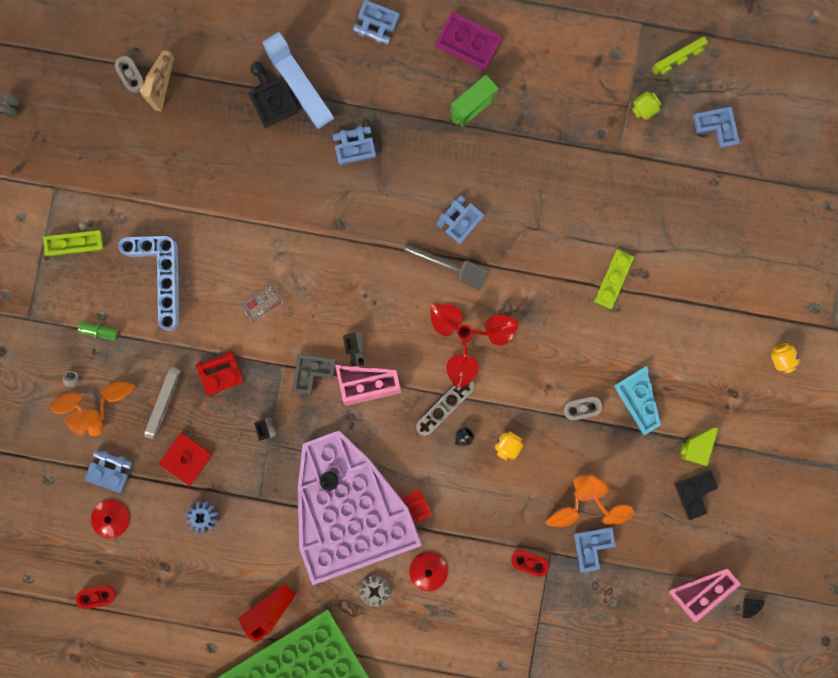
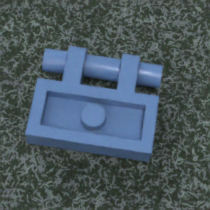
(377, 16)
(357, 150)
(464, 224)
(107, 477)

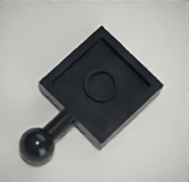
(271, 100)

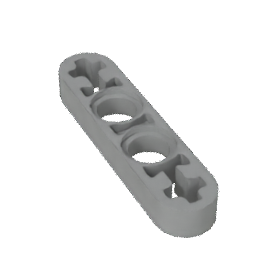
(162, 403)
(448, 409)

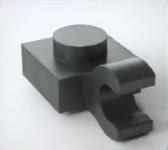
(353, 346)

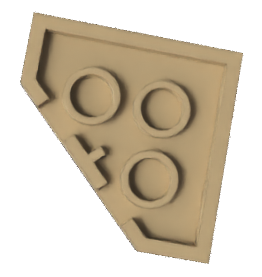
(157, 81)

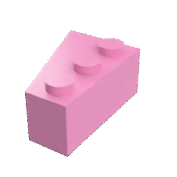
(366, 384)
(704, 593)

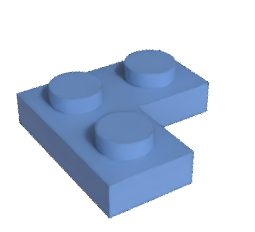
(721, 122)
(587, 545)

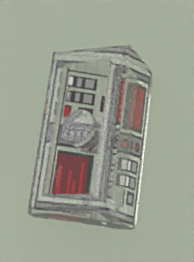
(262, 303)

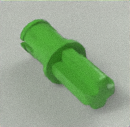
(97, 331)

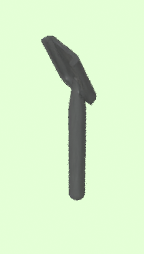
(469, 273)

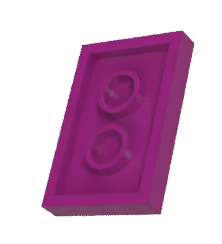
(468, 41)

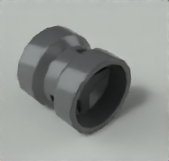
(9, 105)

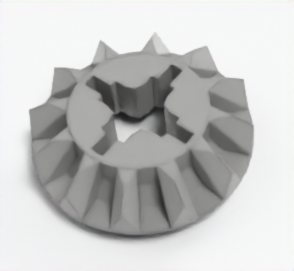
(374, 581)

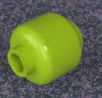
(646, 105)

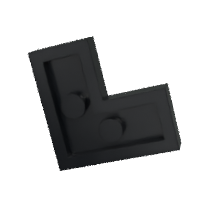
(690, 491)

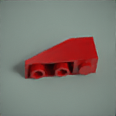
(265, 615)

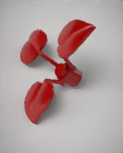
(462, 368)

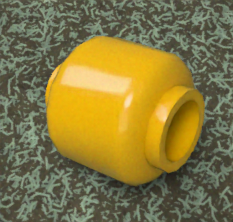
(785, 357)
(508, 446)

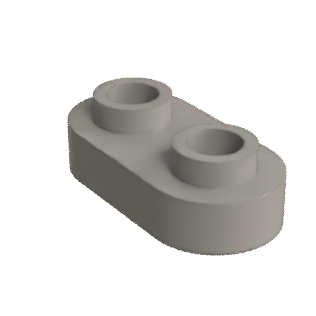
(130, 75)
(582, 409)

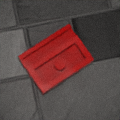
(417, 506)

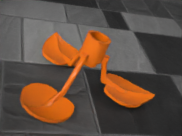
(89, 419)
(587, 489)

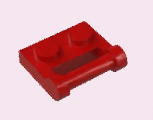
(222, 379)

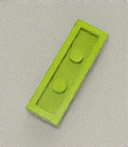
(680, 56)
(73, 243)
(613, 279)

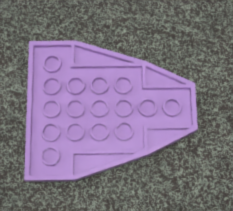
(355, 521)

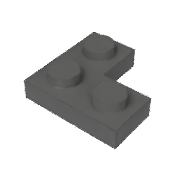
(307, 368)

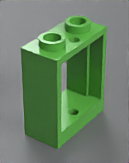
(473, 101)

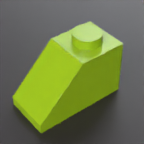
(699, 447)

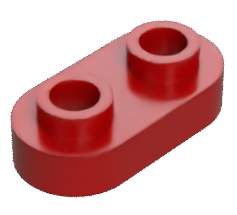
(529, 563)
(96, 597)

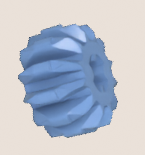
(201, 509)

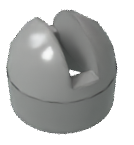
(67, 376)

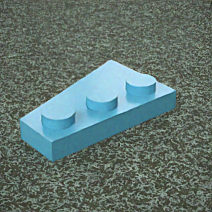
(639, 400)

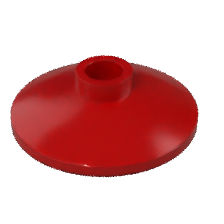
(119, 515)
(421, 564)

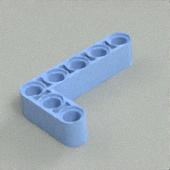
(296, 80)
(162, 274)

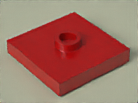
(185, 459)

